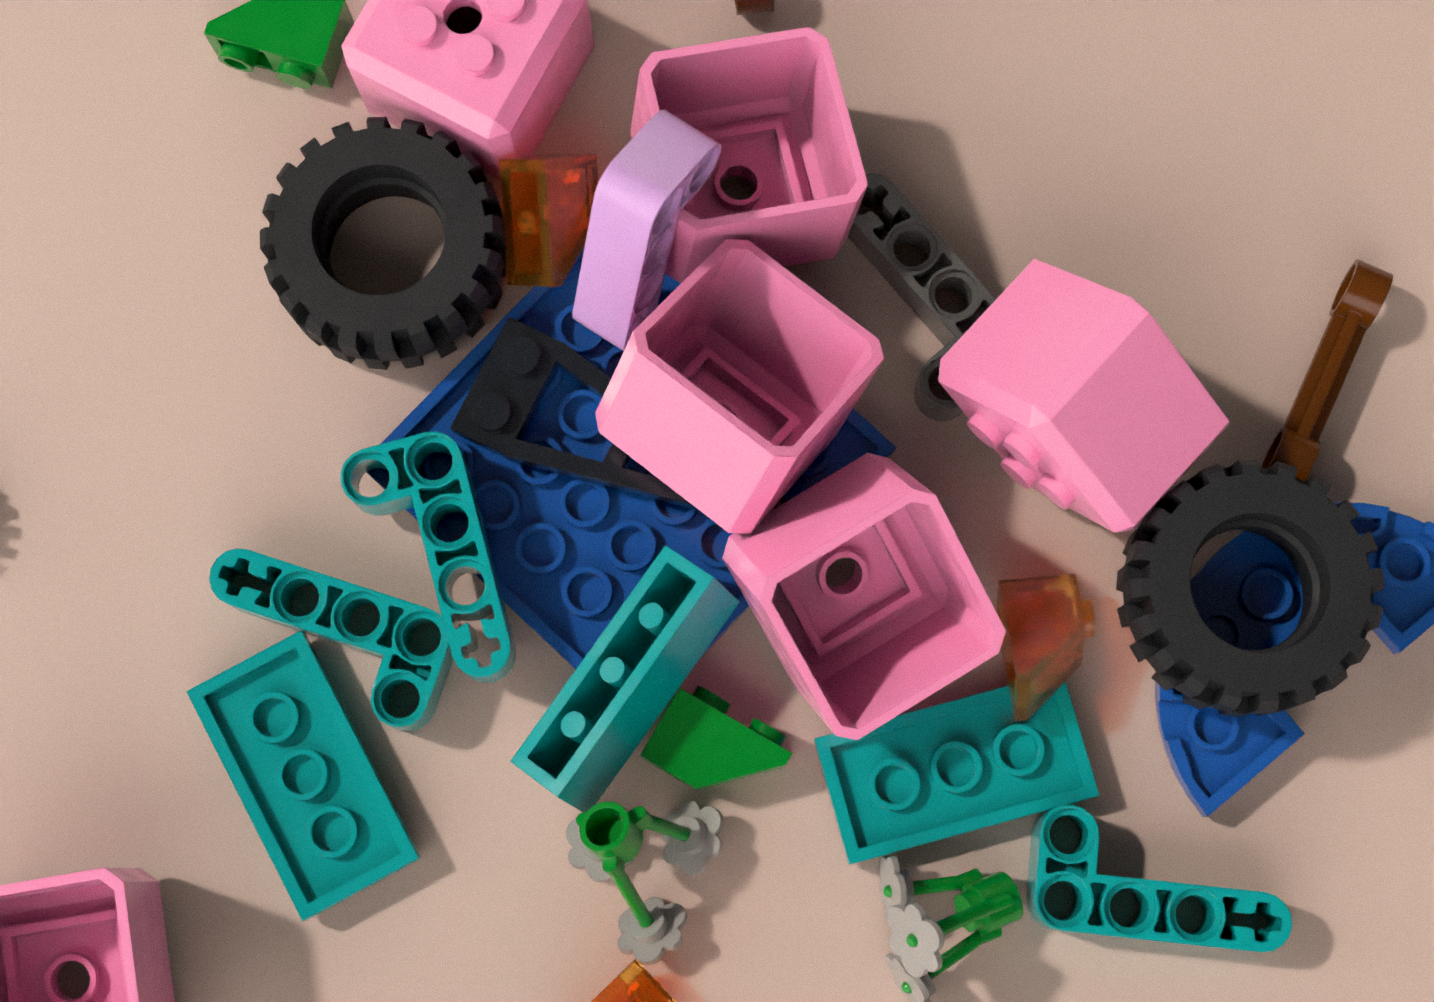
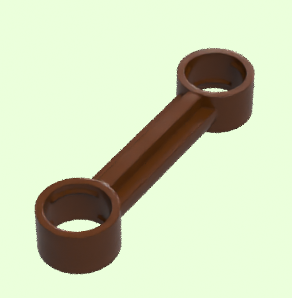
(1351, 315)

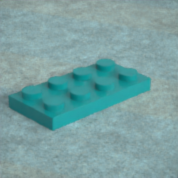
(953, 771)
(303, 775)

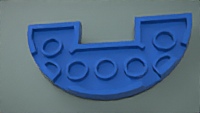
(1254, 602)

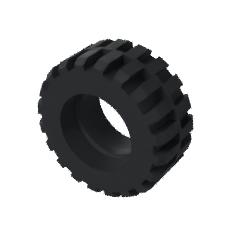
(370, 167)
(1322, 549)

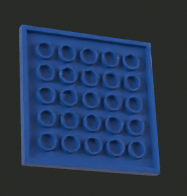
(566, 544)

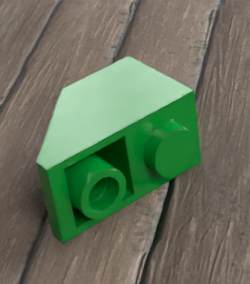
(284, 36)
(710, 748)

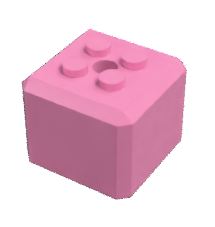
(480, 87)
(780, 127)
(737, 384)
(1081, 396)
(900, 622)
(94, 917)

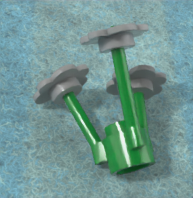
(610, 839)
(916, 938)

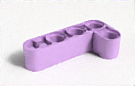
(636, 224)

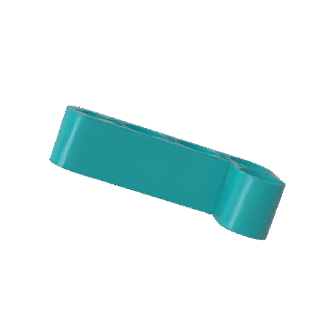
(446, 559)
(332, 622)
(1156, 898)

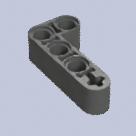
(919, 283)

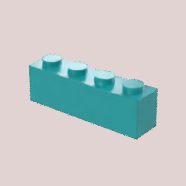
(625, 680)

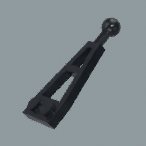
(509, 394)

